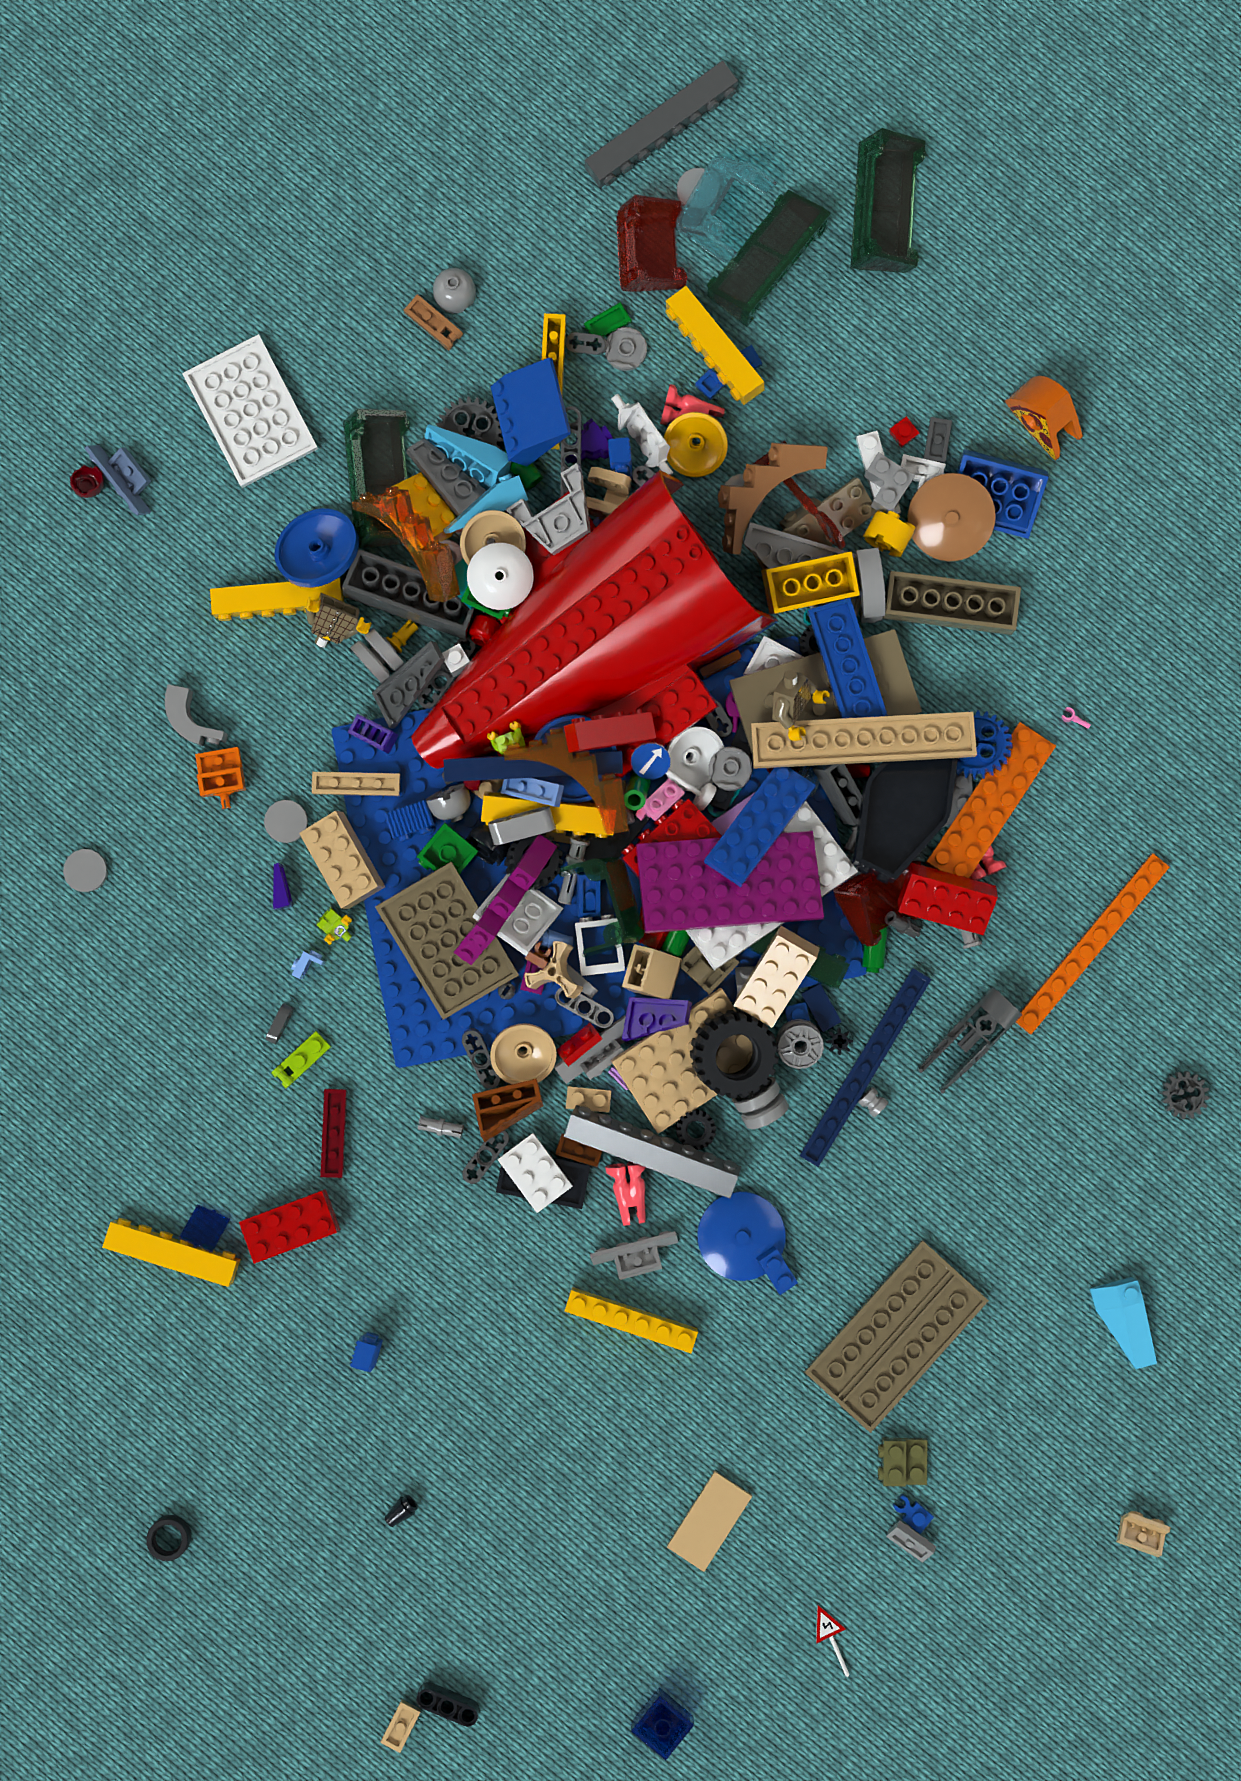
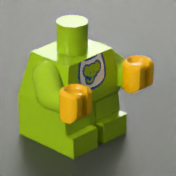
(500, 742)
(334, 926)

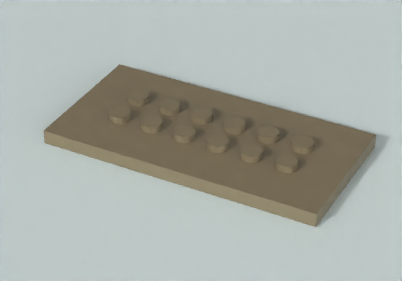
(755, 691)
(896, 1336)

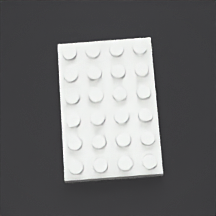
(250, 411)

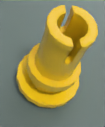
(402, 635)

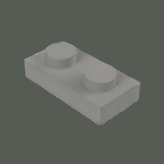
(911, 1541)

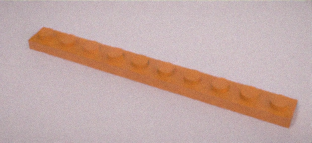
(1091, 943)

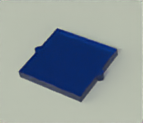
(204, 1228)

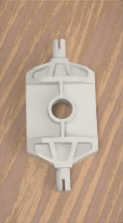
(644, 433)

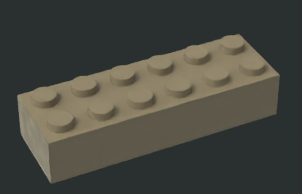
(951, 602)

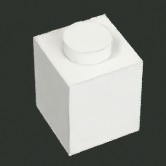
(455, 659)

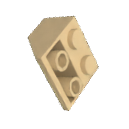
(651, 972)

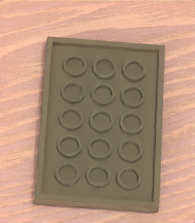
(429, 925)

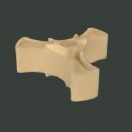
(556, 972)

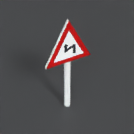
(826, 1628)

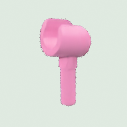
(1074, 718)

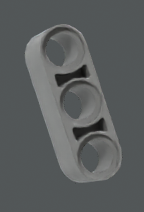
(521, 825)
(592, 1015)

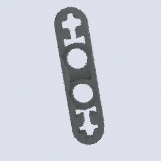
(443, 671)

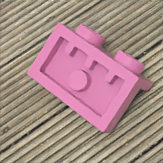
(660, 801)

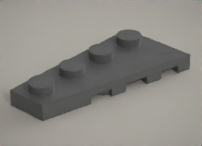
(447, 478)
(407, 683)

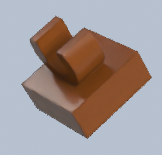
(538, 957)

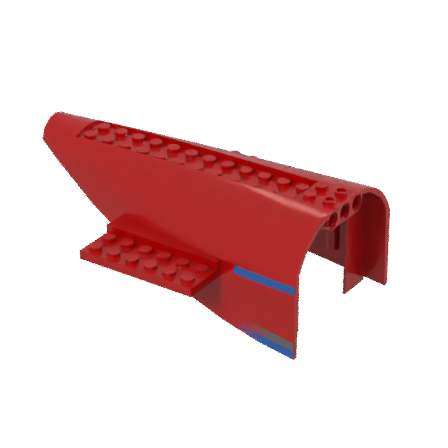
(602, 633)

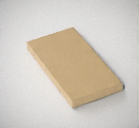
(709, 1521)

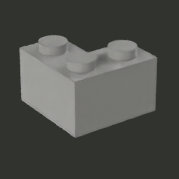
(893, 482)

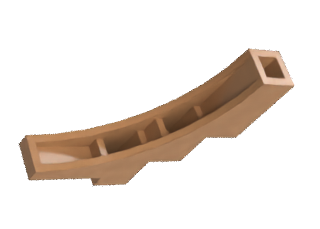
(759, 480)

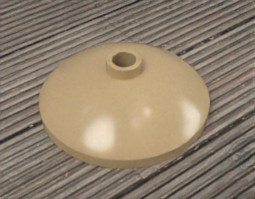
(488, 525)
(518, 1065)

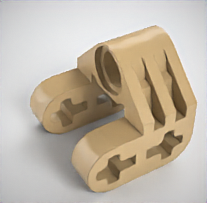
(617, 491)

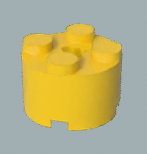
(889, 533)

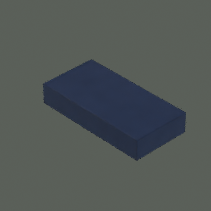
(821, 1007)

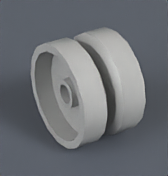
(379, 653)
(763, 1107)

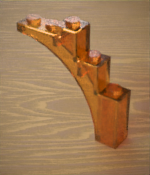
(415, 532)
(604, 791)

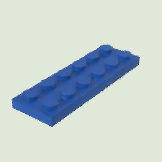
(846, 660)
(759, 824)

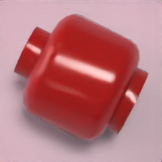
(483, 628)

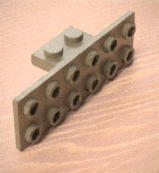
(845, 507)

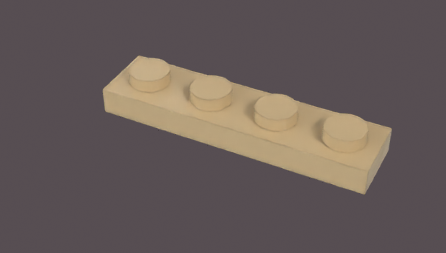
(356, 783)

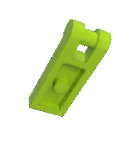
(302, 1059)

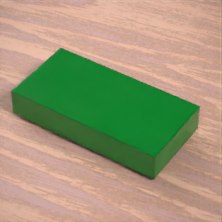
(608, 321)

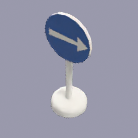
(653, 761)

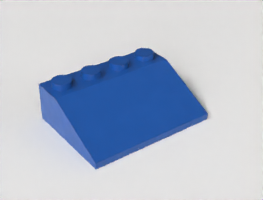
(530, 411)
(1012, 486)

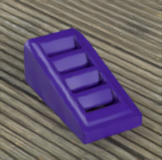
(385, 739)
(281, 892)

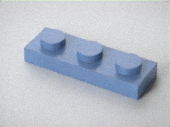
(534, 790)

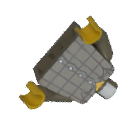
(334, 620)
(791, 699)

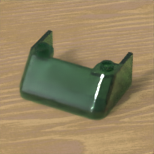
(629, 926)

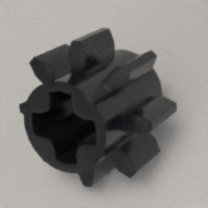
(842, 1036)

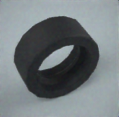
(152, 1544)

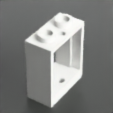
(603, 968)

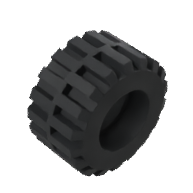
(551, 868)

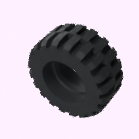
(757, 1069)

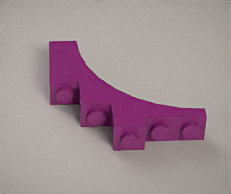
(506, 899)

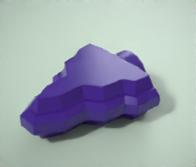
(593, 442)

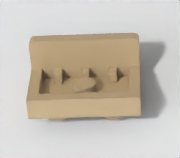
(1142, 1533)

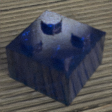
(662, 1723)

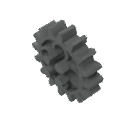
(1190, 1084)

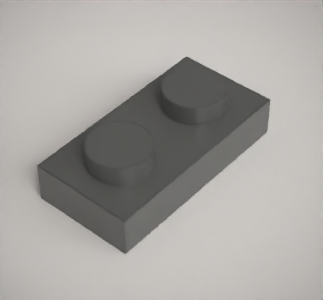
(937, 439)

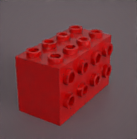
(681, 824)

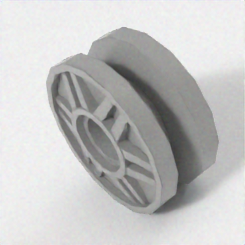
(801, 1056)

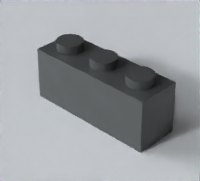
(840, 791)

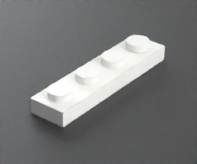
(869, 446)

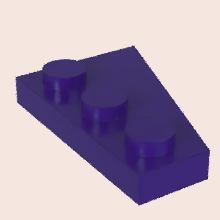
(653, 1015)

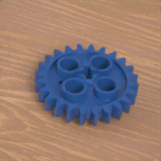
(979, 764)

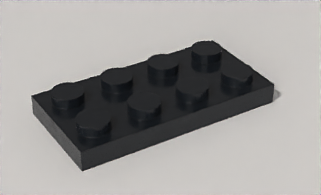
(575, 1172)

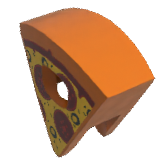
(1050, 406)

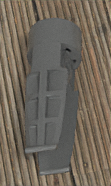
(998, 1011)

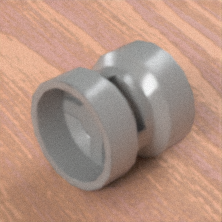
(874, 1103)

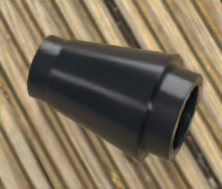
(402, 1510)

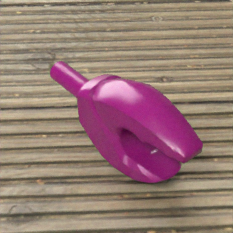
(732, 711)

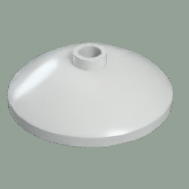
(516, 581)
(702, 745)

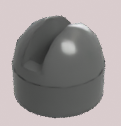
(511, 992)

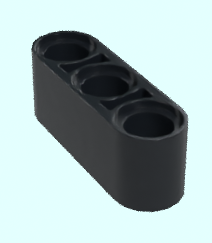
(442, 1694)

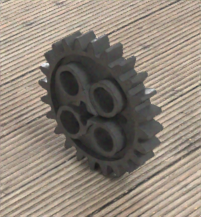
(489, 435)

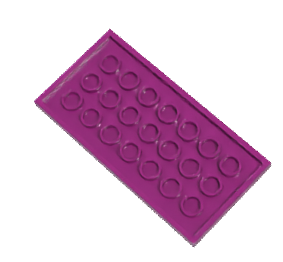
(690, 895)

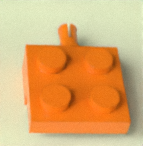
(220, 774)

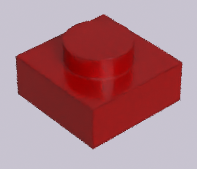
(903, 432)

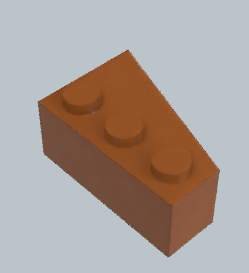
(505, 1106)

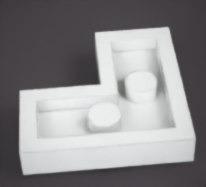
(922, 468)

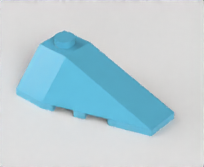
(475, 457)
(497, 497)
(1125, 1315)

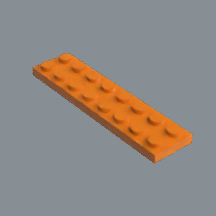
(991, 805)

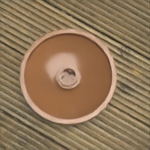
(951, 516)

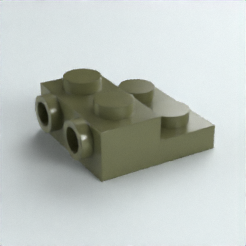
(903, 1461)

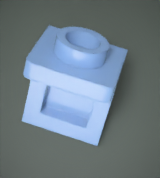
(301, 965)

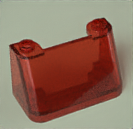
(648, 245)
(867, 902)

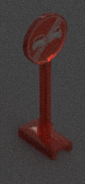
(824, 521)

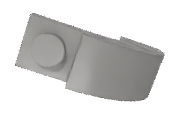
(871, 585)
(178, 712)

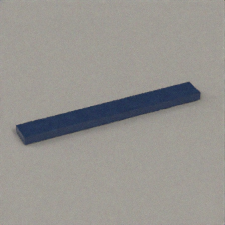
(497, 768)

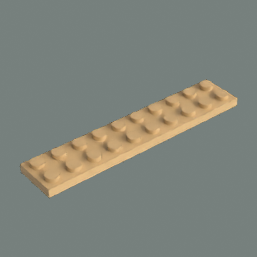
(865, 740)

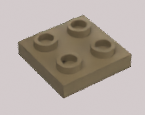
(701, 971)

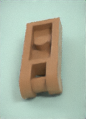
(432, 321)

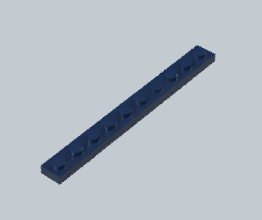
(865, 1067)

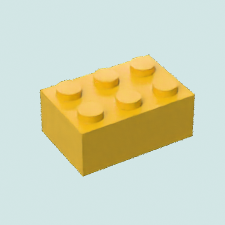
(429, 504)

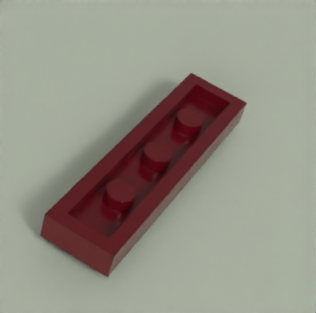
(333, 1133)

